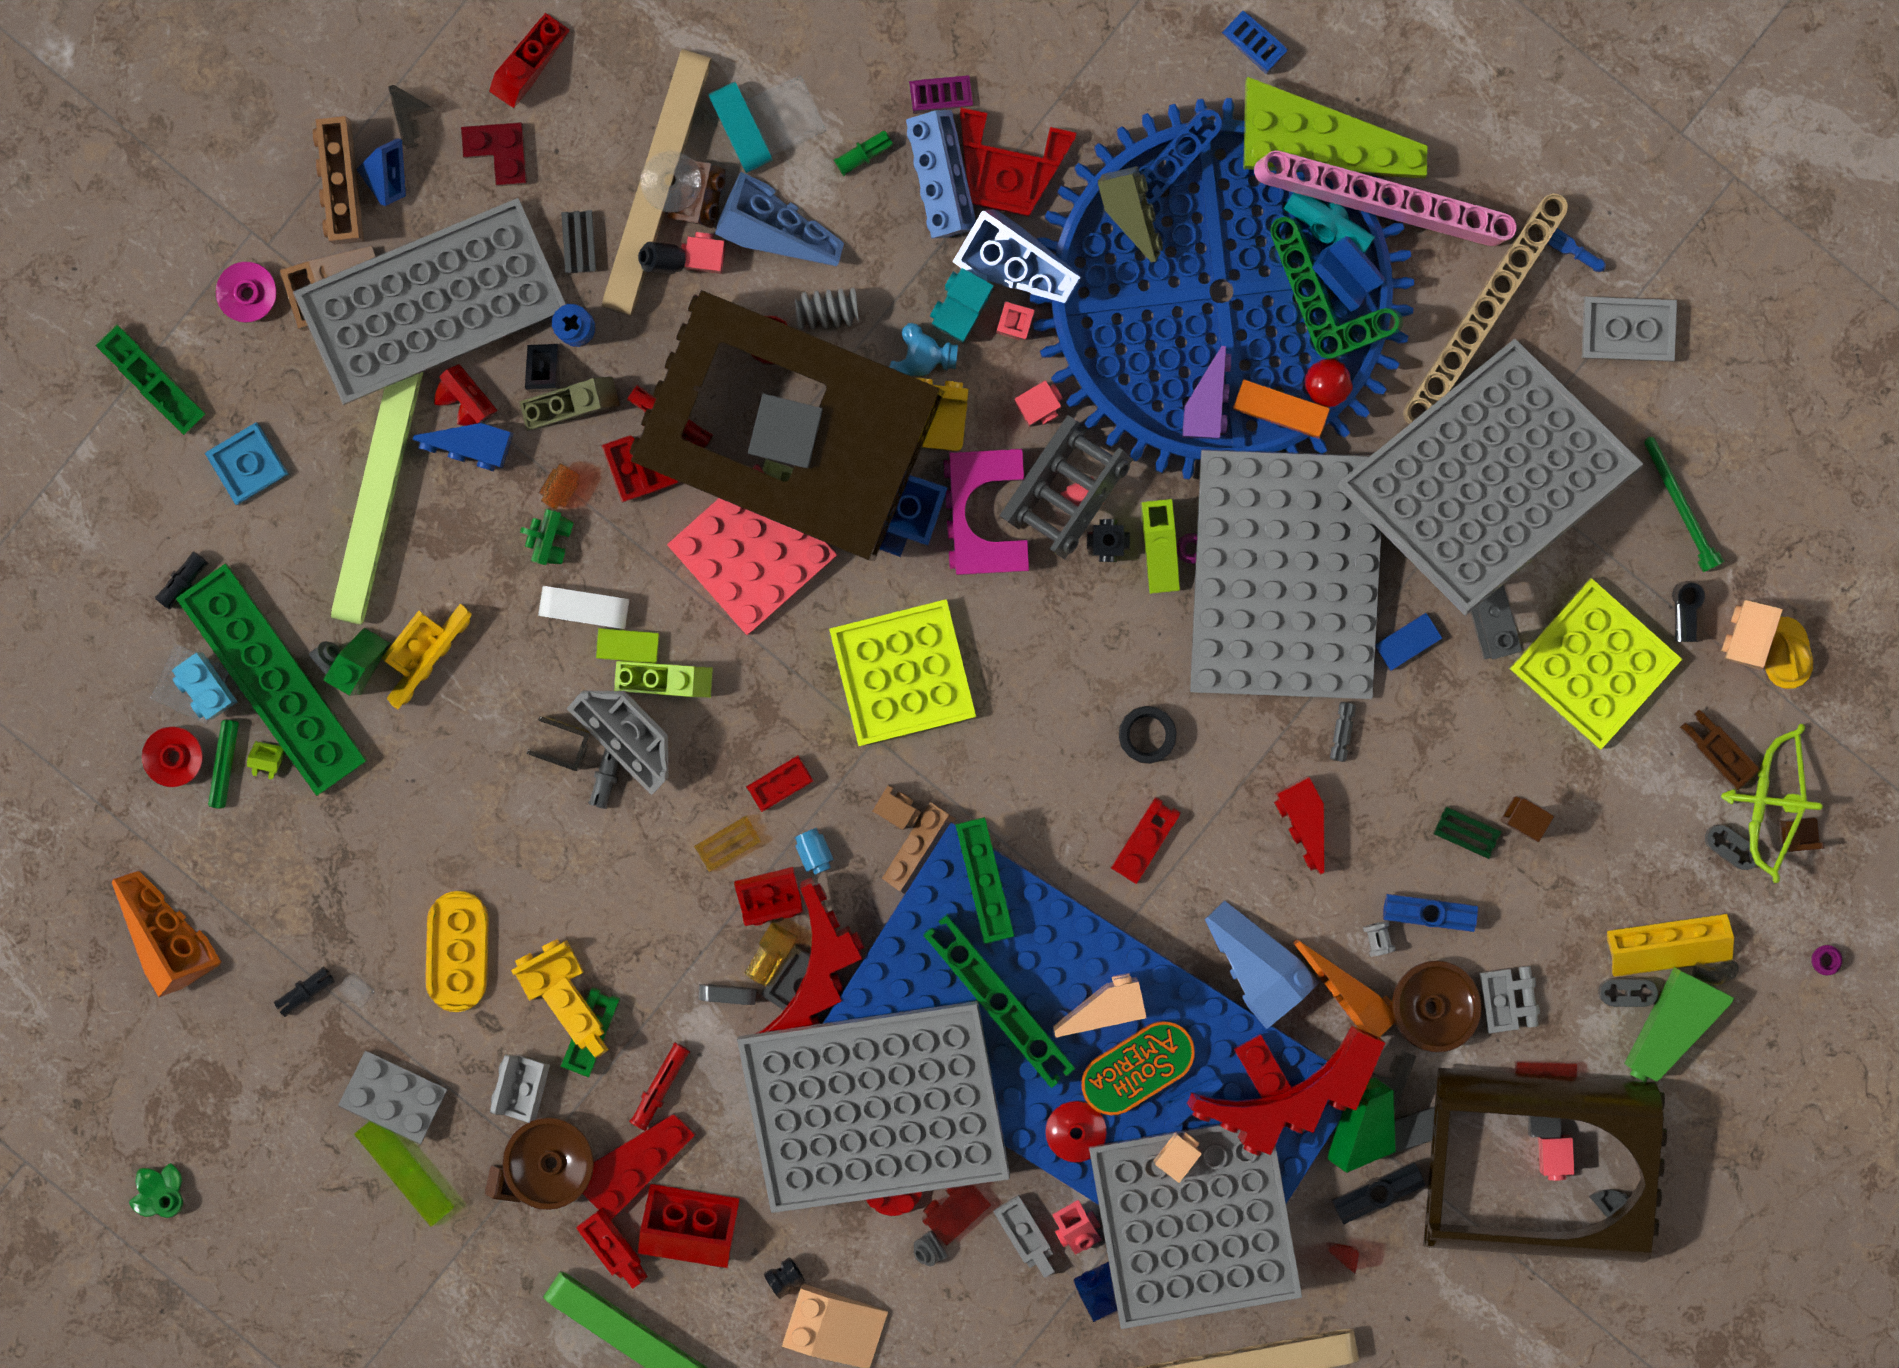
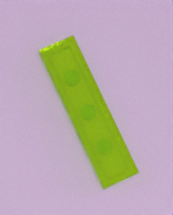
(405, 1172)

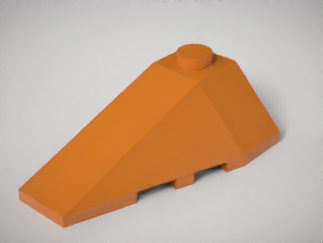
(165, 943)
(1359, 1002)

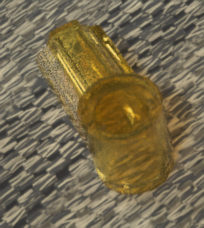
(773, 948)

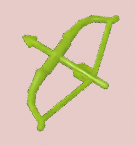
(1791, 803)

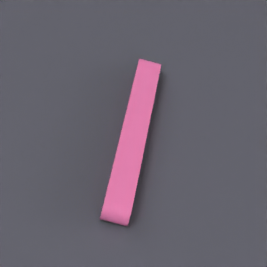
(1372, 201)

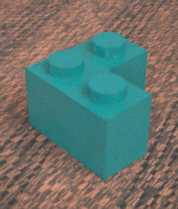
(963, 305)

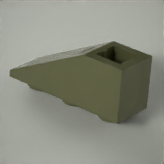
(1127, 205)
(569, 402)

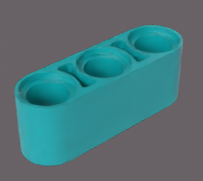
(740, 127)

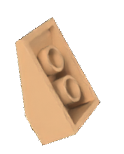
(1108, 1006)
(834, 1327)

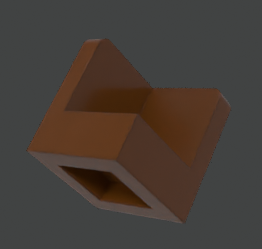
(1805, 837)

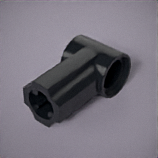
(1688, 616)

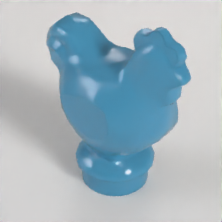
(924, 353)

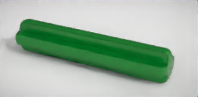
(223, 764)

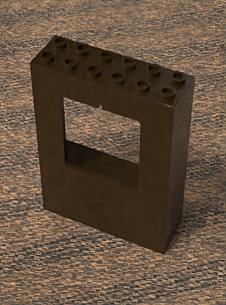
(863, 446)

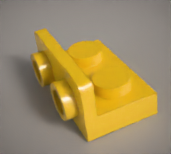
(546, 969)

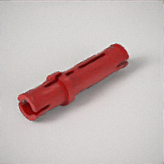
(692, 432)
(642, 1117)

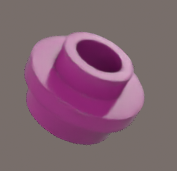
(1181, 544)
(1835, 964)

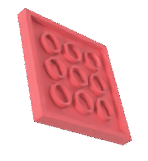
(748, 560)

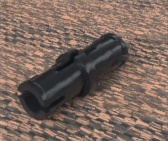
(181, 580)
(304, 991)

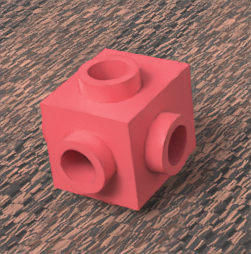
(1077, 1227)

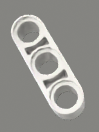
(583, 607)

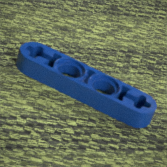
(1179, 159)

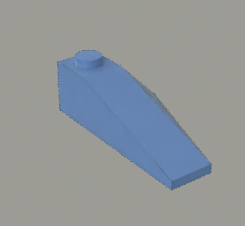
(1012, 257)
(1265, 969)

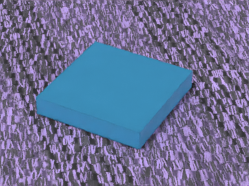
(246, 463)

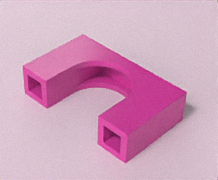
(968, 473)

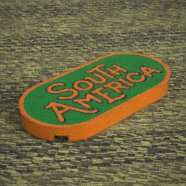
(1137, 1068)

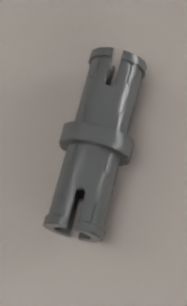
(604, 780)

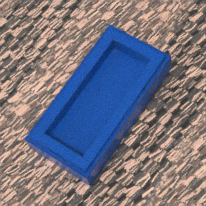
(1408, 641)

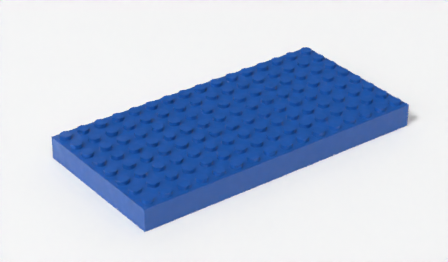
(1053, 966)

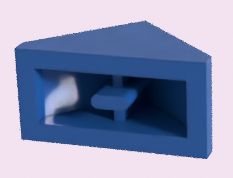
(385, 172)

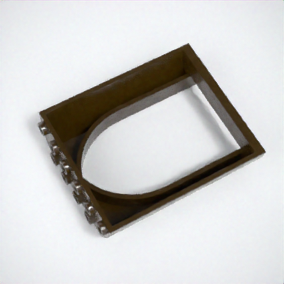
(1623, 1108)

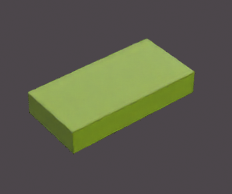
(627, 645)

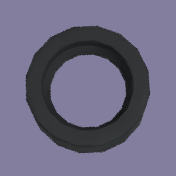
(1170, 736)

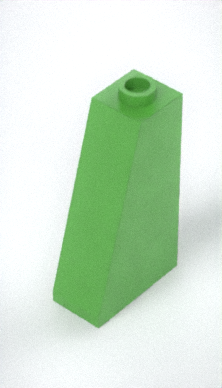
(1674, 1024)

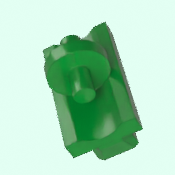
(544, 551)

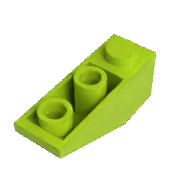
(1160, 545)
(663, 679)

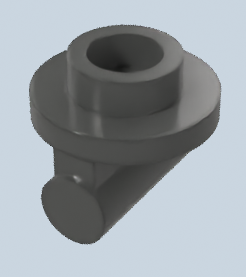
(325, 655)
(929, 1249)

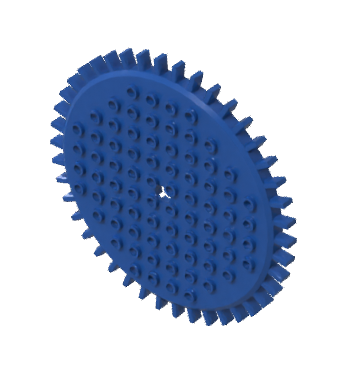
(1131, 404)

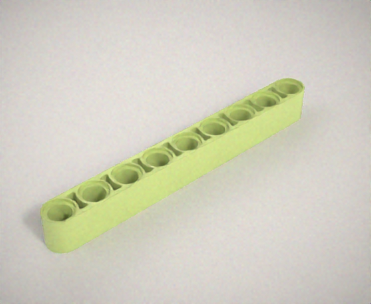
(375, 500)

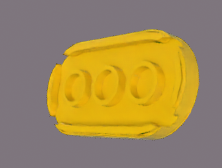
(457, 951)

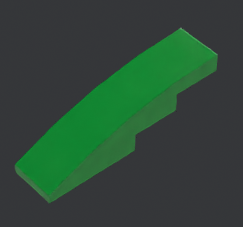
(150, 379)

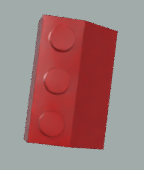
(688, 1226)

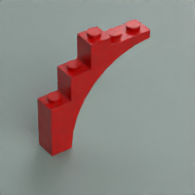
(829, 952)
(1262, 1120)

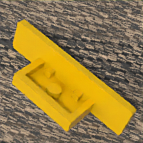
(419, 649)

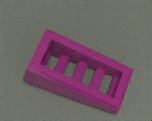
(940, 83)

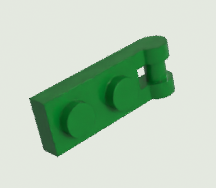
(580, 1059)

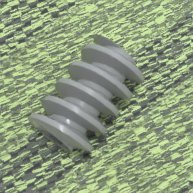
(826, 309)

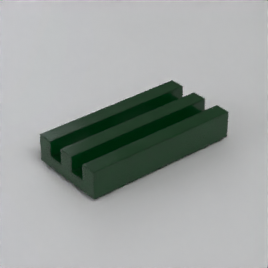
(1490, 843)

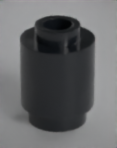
(661, 258)

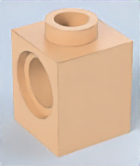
(1178, 1156)

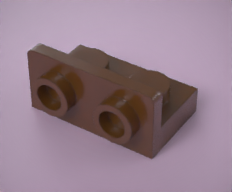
(705, 208)

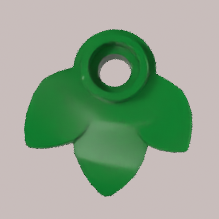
(154, 1189)

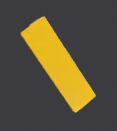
(1671, 945)

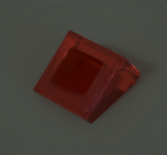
(1345, 1254)

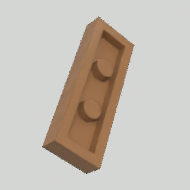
(917, 847)

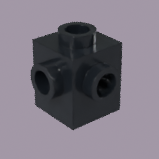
(1096, 544)

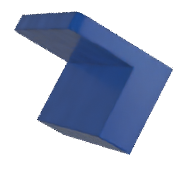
(1347, 272)

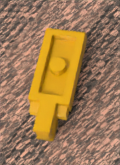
(576, 1016)

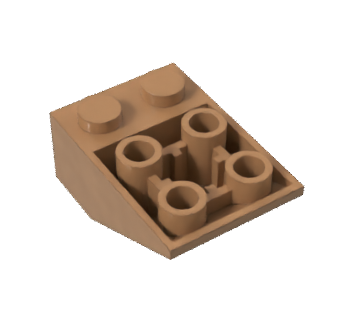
(316, 270)

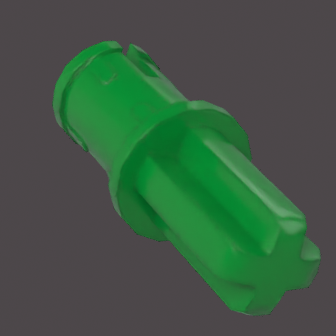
(863, 152)

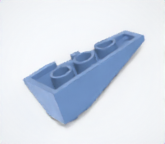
(765, 223)

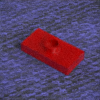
(780, 783)

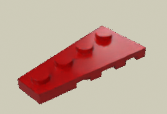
(633, 1164)

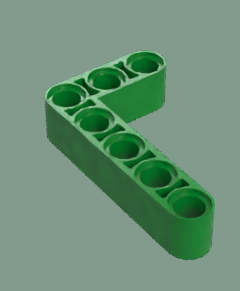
(1321, 299)

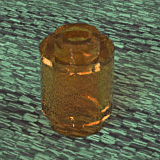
(559, 486)

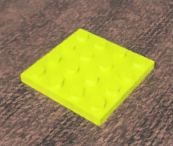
(1595, 664)
(902, 672)

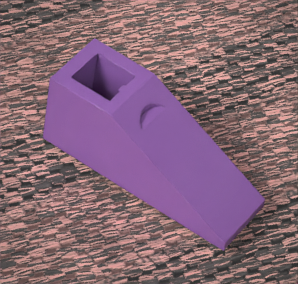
(1204, 408)

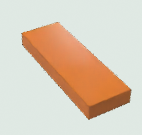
(1281, 409)

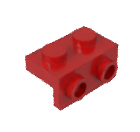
(769, 896)

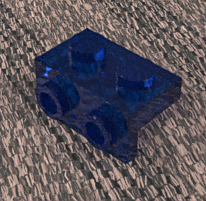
(1097, 1291)

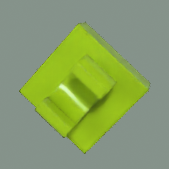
(265, 757)

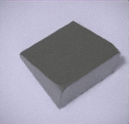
(1544, 1127)

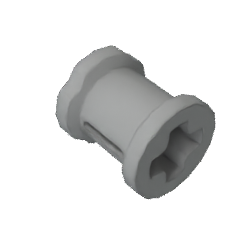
(1382, 929)

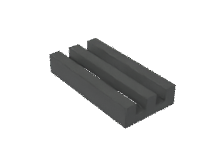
(577, 215)

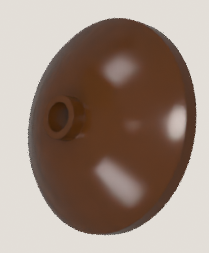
(1454, 1002)
(527, 1167)

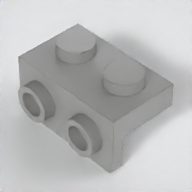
(519, 1087)

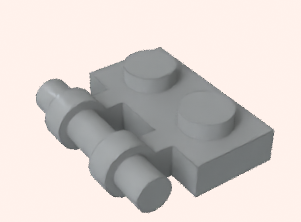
(1500, 999)

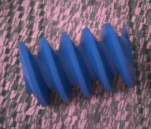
(563, 331)

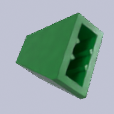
(357, 662)
(1365, 1132)

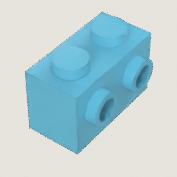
(203, 686)

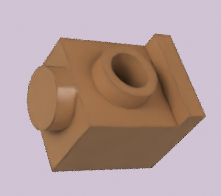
(896, 808)

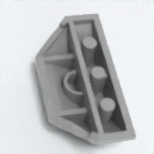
(626, 733)

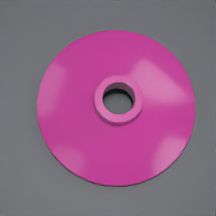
(233, 283)

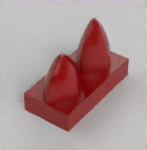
(459, 386)

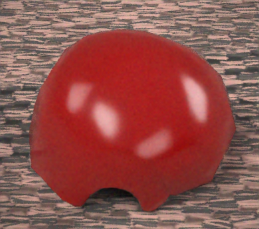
(1328, 382)

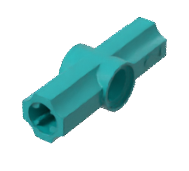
(1327, 221)

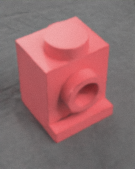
(1015, 321)

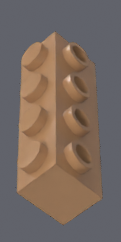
(339, 180)

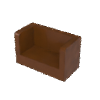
(1527, 818)

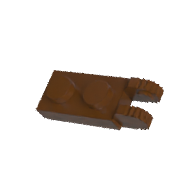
(1722, 752)

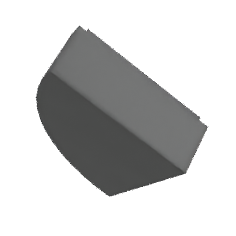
(1609, 1200)

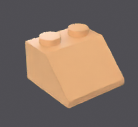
(1752, 634)

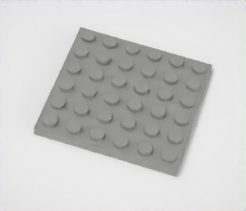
(1194, 1243)

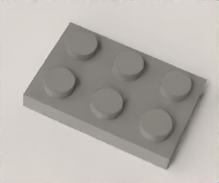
(1629, 329)
(392, 1097)

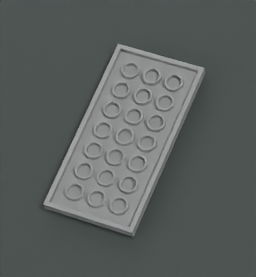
(430, 301)

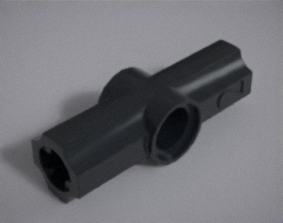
(1397, 1183)

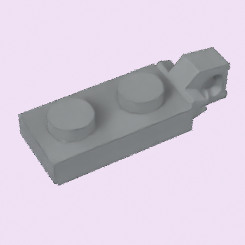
(1025, 1234)

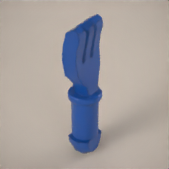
(1566, 245)

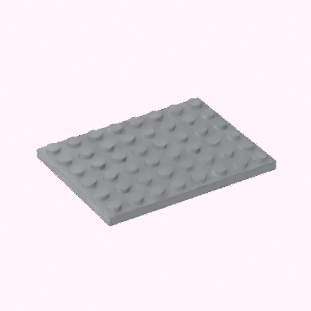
(1490, 476)
(1283, 578)
(874, 1107)

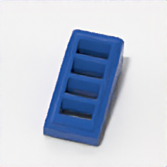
(1264, 65)
(1178, 1107)

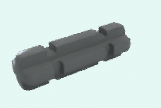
(1342, 731)

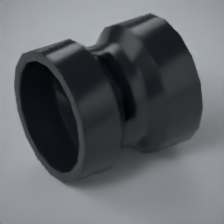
(783, 1278)

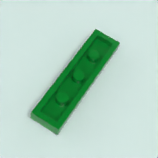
(984, 880)

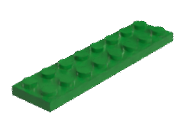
(271, 679)

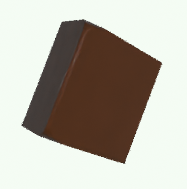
(497, 1186)

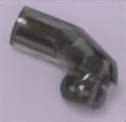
(1717, 974)

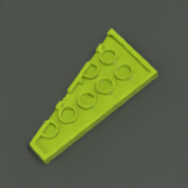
(1312, 131)

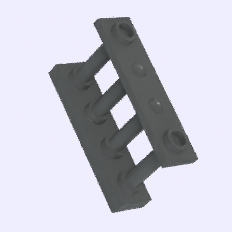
(1049, 464)
(1495, 626)

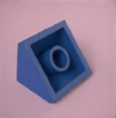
(918, 510)

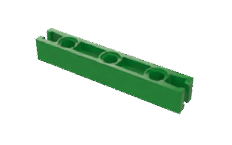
(1014, 1017)

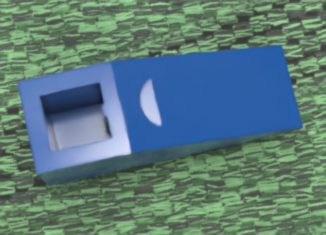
(474, 441)

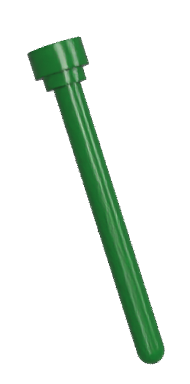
(1708, 556)

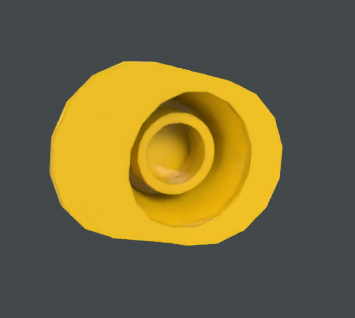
(1790, 655)

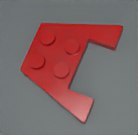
(1004, 177)

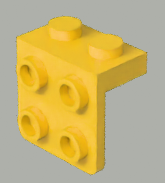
(949, 422)

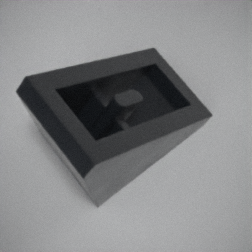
(542, 368)

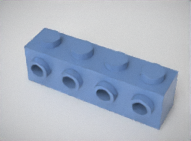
(941, 173)

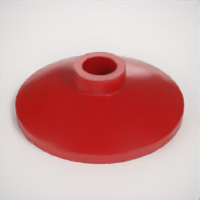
(157, 761)
(1070, 1116)

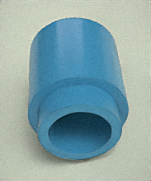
(813, 851)

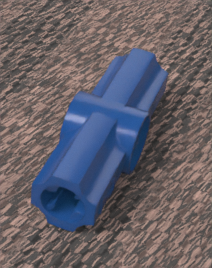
(1449, 916)

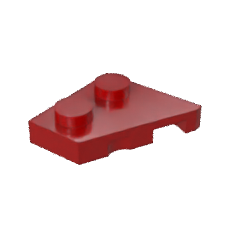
(631, 478)

